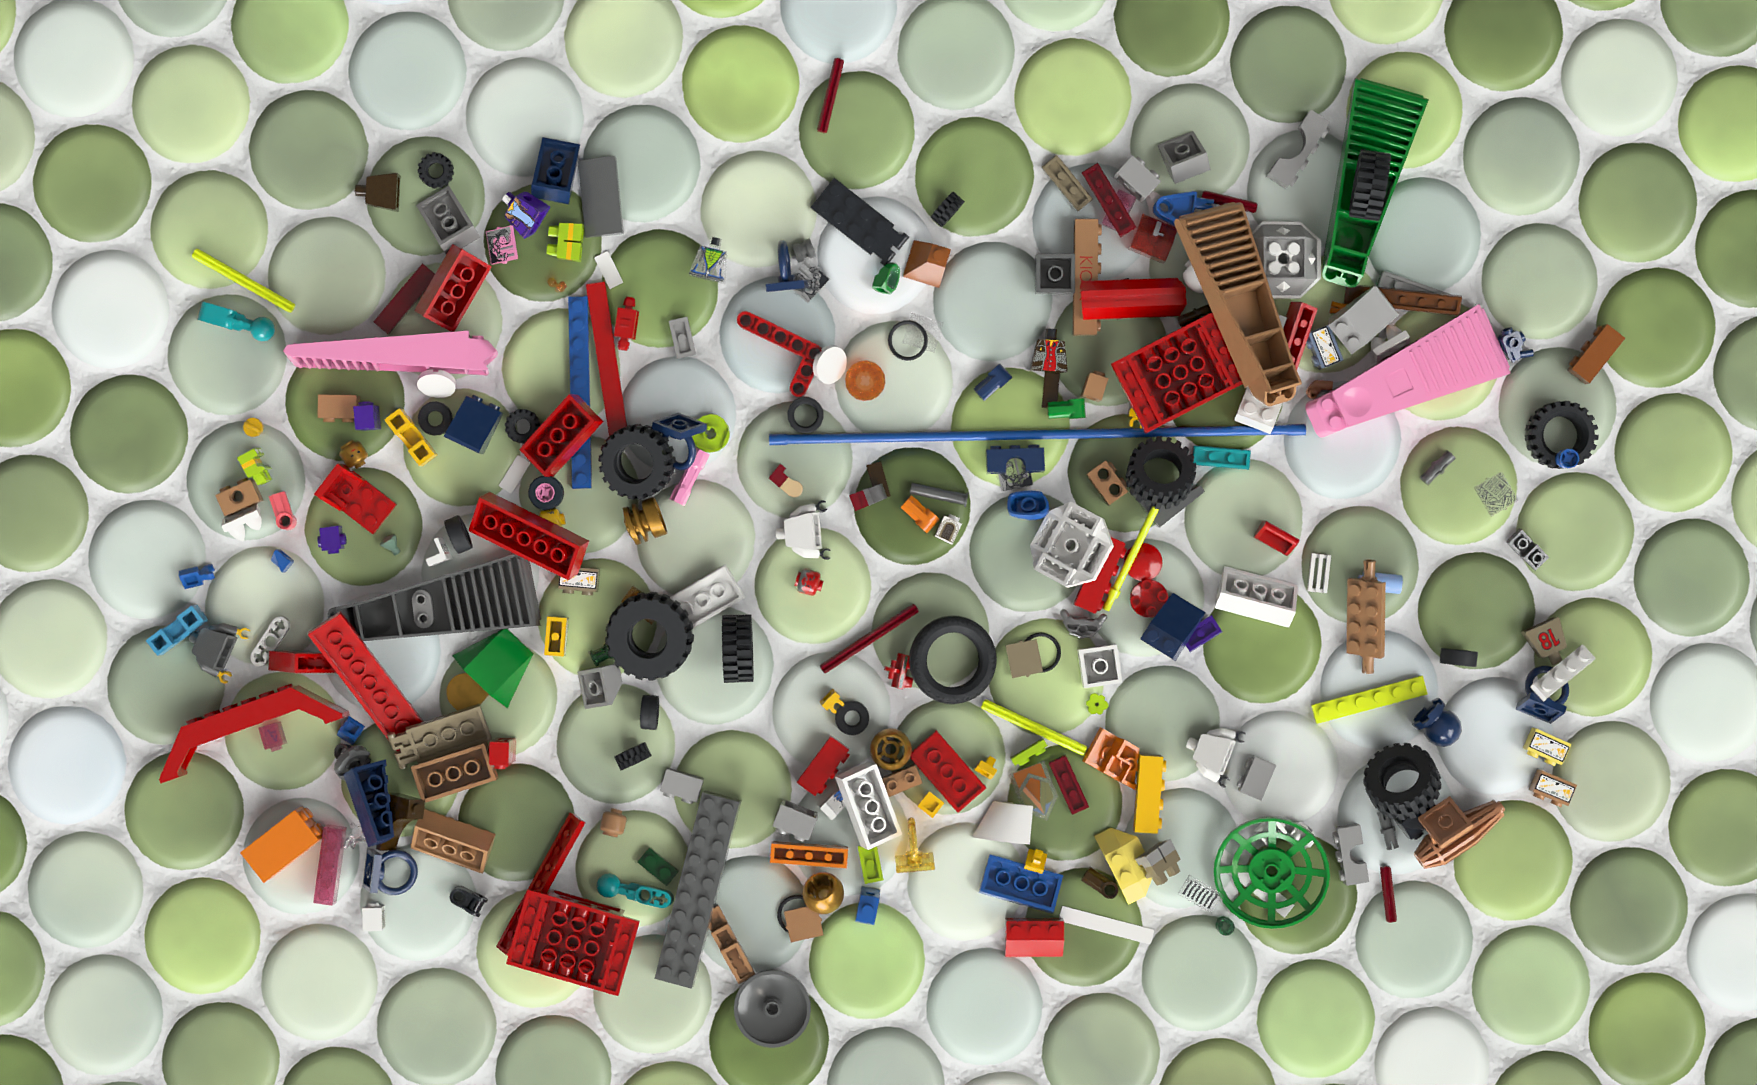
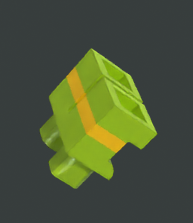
(566, 250)
(254, 467)

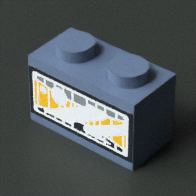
(1323, 347)

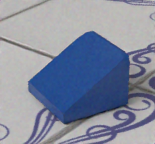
(350, 730)

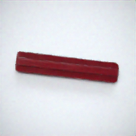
(1220, 199)
(1388, 894)

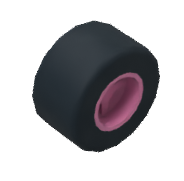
(540, 490)

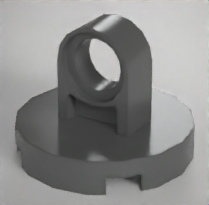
(349, 759)

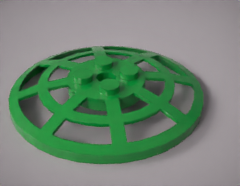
(1272, 883)

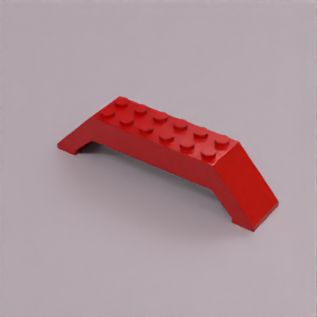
(236, 718)

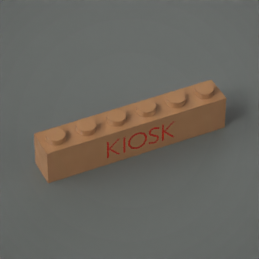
(1086, 269)

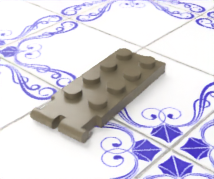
(440, 736)

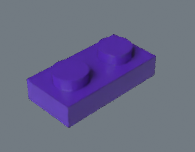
(1203, 633)

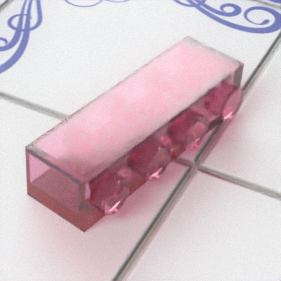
(329, 865)

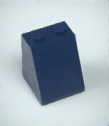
(474, 424)

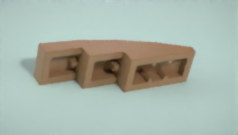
(730, 946)

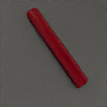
(830, 95)

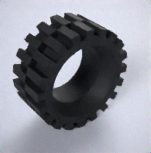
(1369, 185)
(1570, 411)
(1155, 492)
(737, 648)

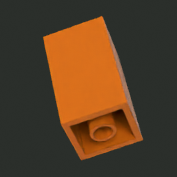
(283, 843)

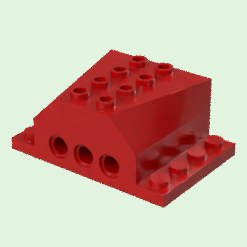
(1177, 373)
(573, 940)

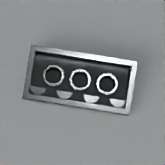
(600, 197)

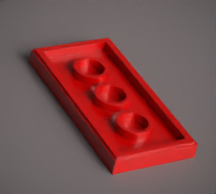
(947, 771)

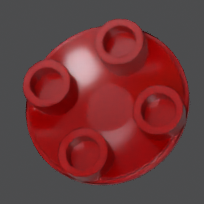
(1146, 564)
(1148, 598)

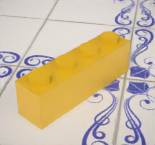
(1149, 793)

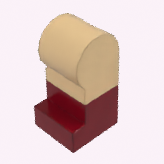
(791, 487)

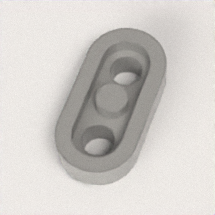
(424, 608)

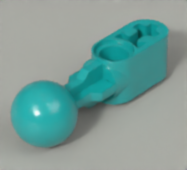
(260, 328)
(610, 885)

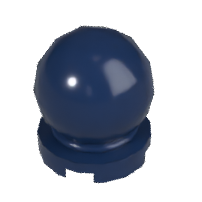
(1439, 725)

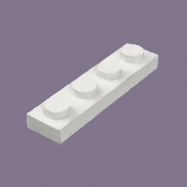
(1563, 672)

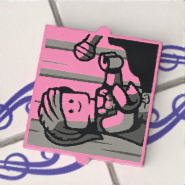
(501, 245)

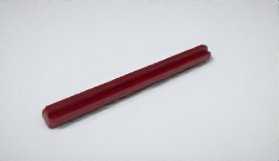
(869, 638)

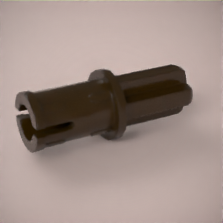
(1194, 315)

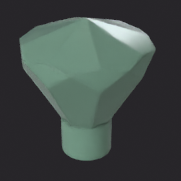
(390, 543)

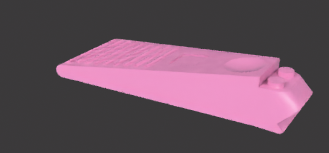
(409, 353)
(1437, 364)

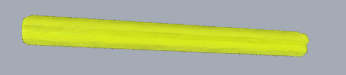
(243, 280)
(1033, 727)

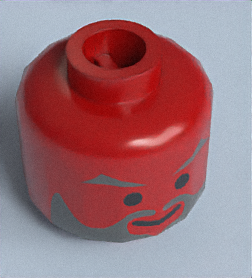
(808, 582)

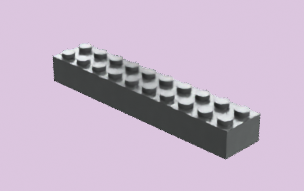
(698, 889)

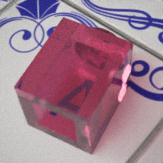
(273, 736)

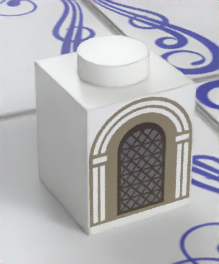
(948, 529)
(373, 917)

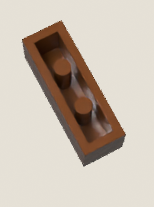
(1595, 353)

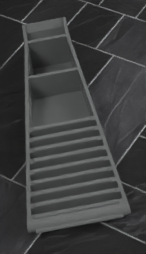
(469, 600)

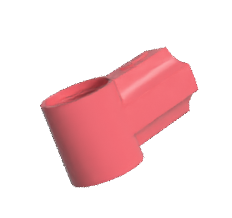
(282, 509)

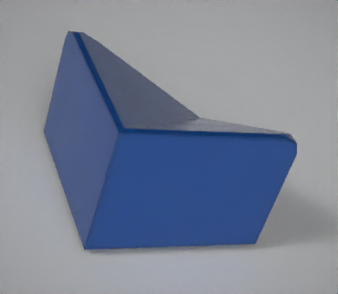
(282, 560)

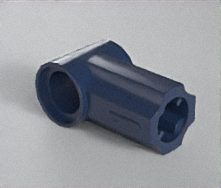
(996, 379)

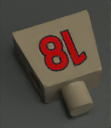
(1546, 639)

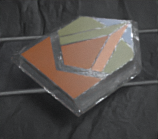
(1035, 788)

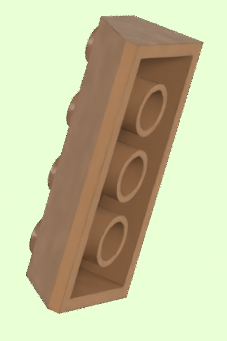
(453, 841)

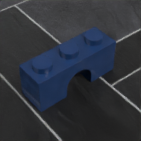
(1032, 458)

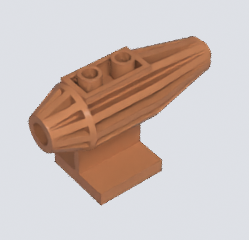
(1454, 831)

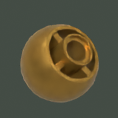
(877, 757)
(823, 885)

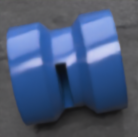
(1571, 457)

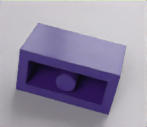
(366, 416)

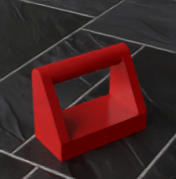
(1276, 538)

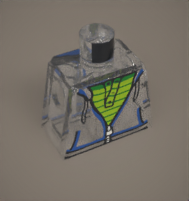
(710, 262)

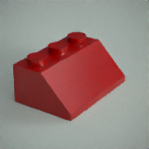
(1034, 937)

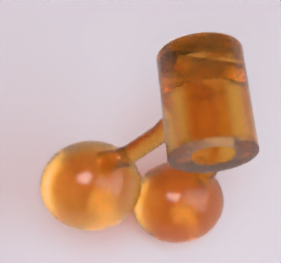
(558, 287)

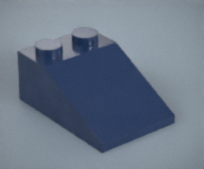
(555, 170)
(1173, 626)

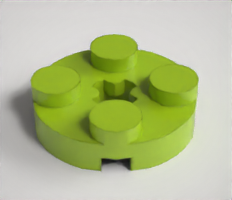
(715, 443)

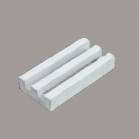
(1319, 572)

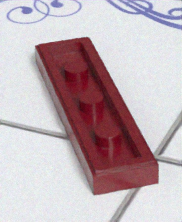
(1109, 200)
(404, 299)

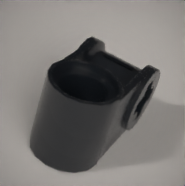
(469, 900)

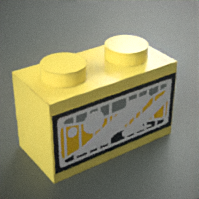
(1547, 746)

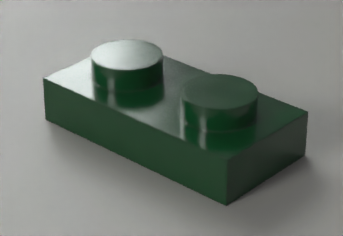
(658, 866)

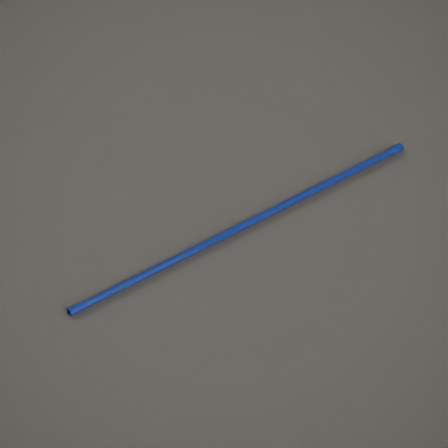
(784, 439)

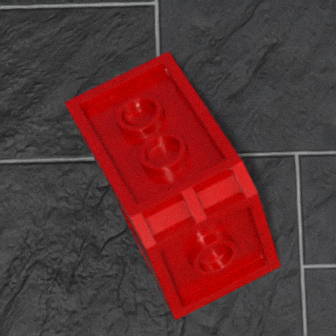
(355, 497)

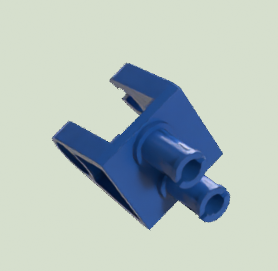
(1180, 205)

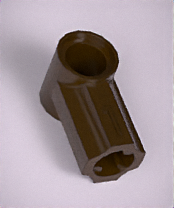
(1098, 882)

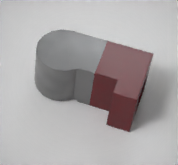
(868, 497)

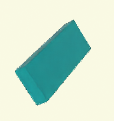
(1221, 457)

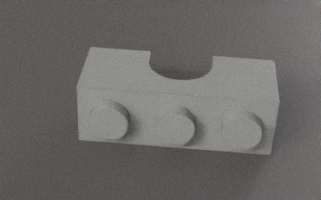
(1346, 838)

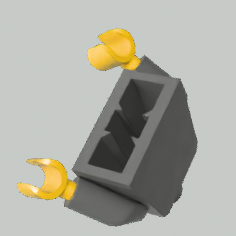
(214, 648)

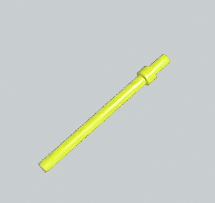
(1114, 591)

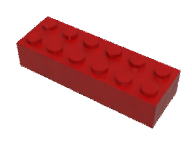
(528, 535)

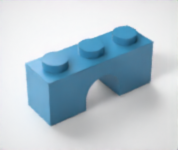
(177, 631)

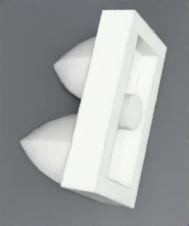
(1396, 341)
(235, 522)

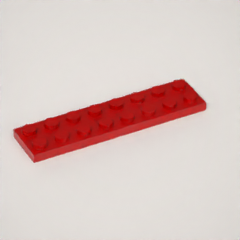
(364, 675)

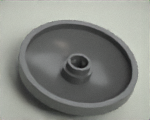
(772, 1008)

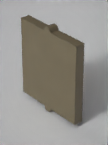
(1024, 658)

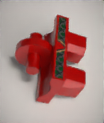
(898, 671)

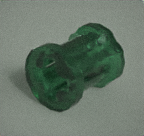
(600, 655)
(1230, 926)

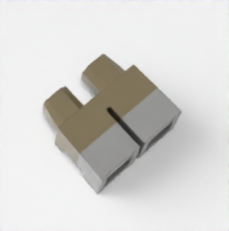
(1158, 859)

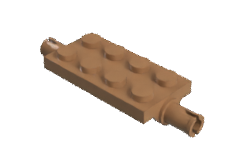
(1366, 617)

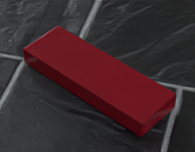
(1068, 784)

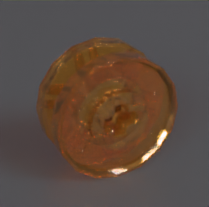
(876, 380)

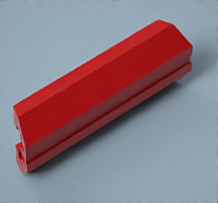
(1132, 298)

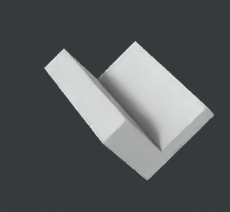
(444, 554)

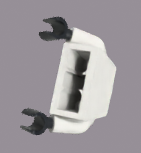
(803, 531)
(1213, 752)

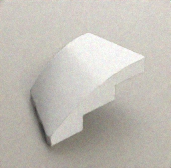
(1006, 823)

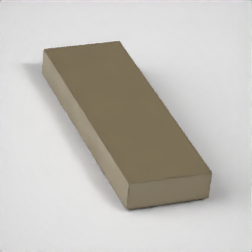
(1067, 183)

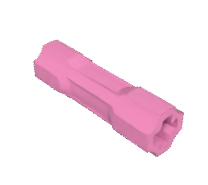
(683, 488)

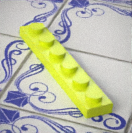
(1369, 699)

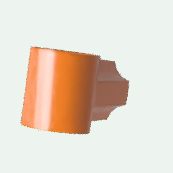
(923, 517)

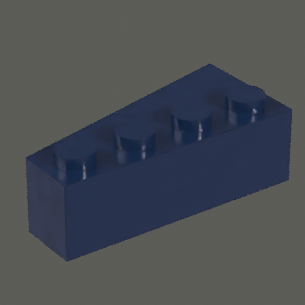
(371, 801)

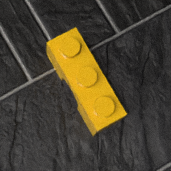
(411, 436)

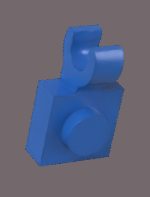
(194, 577)

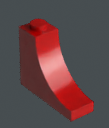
(299, 662)

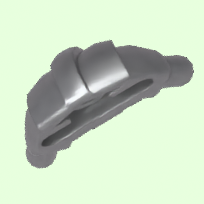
(1082, 626)

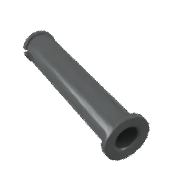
(940, 494)

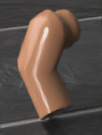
(1318, 385)

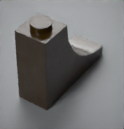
(404, 810)

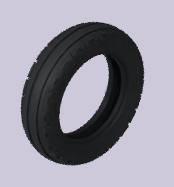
(922, 644)

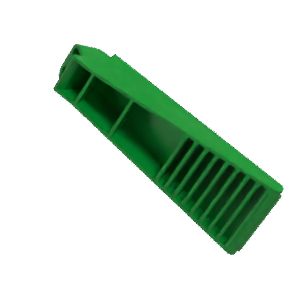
(1378, 121)

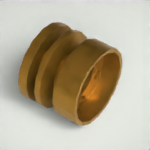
(645, 520)

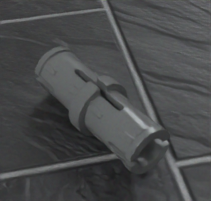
(1437, 467)
(1388, 831)

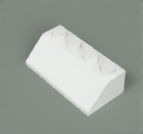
(1257, 596)

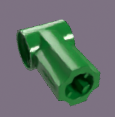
(1067, 409)

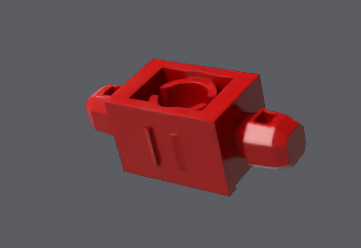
(626, 323)

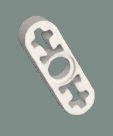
(273, 626)

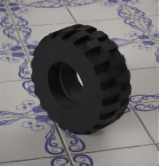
(629, 655)

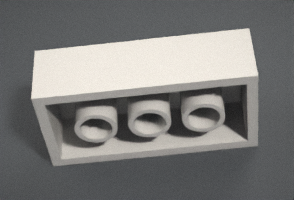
(868, 805)

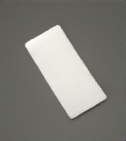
(608, 269)

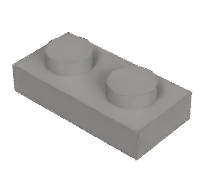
(682, 337)

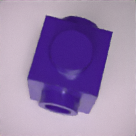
(331, 539)

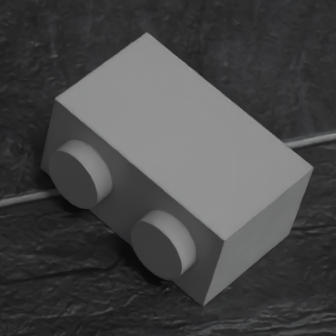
(1256, 777)
(681, 785)

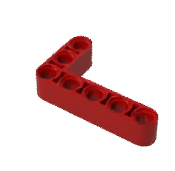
(787, 345)

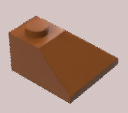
(926, 263)

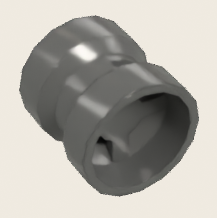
(803, 250)

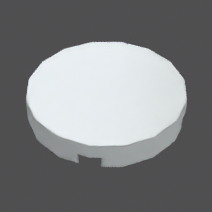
(829, 364)
(436, 384)

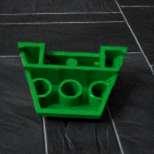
(496, 664)

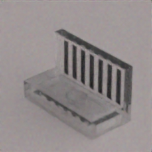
(1200, 894)

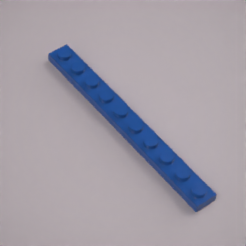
(580, 382)

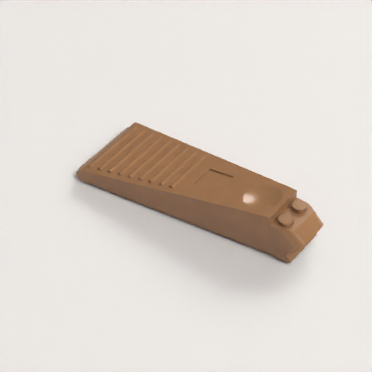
(1240, 299)

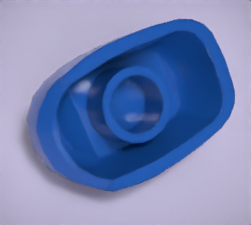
(1028, 505)

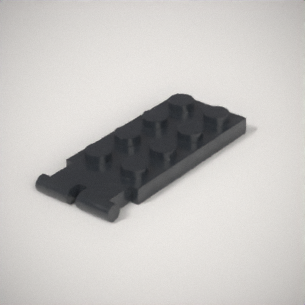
(858, 221)

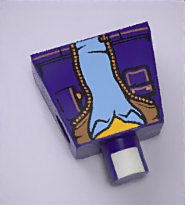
(525, 212)

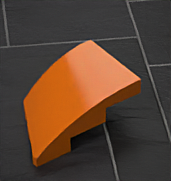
(1113, 757)

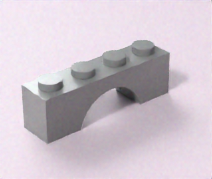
(1311, 129)

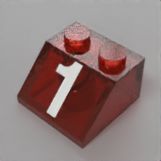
(1153, 239)

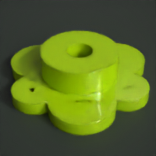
(1102, 705)

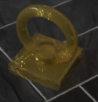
(914, 859)

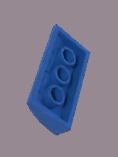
(1013, 883)

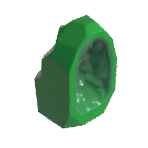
(887, 279)

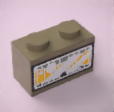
(586, 581)

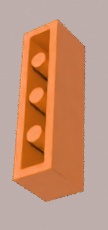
(809, 854)

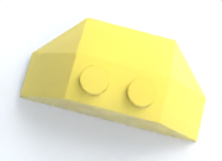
(1120, 853)

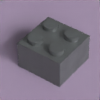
(1055, 274)

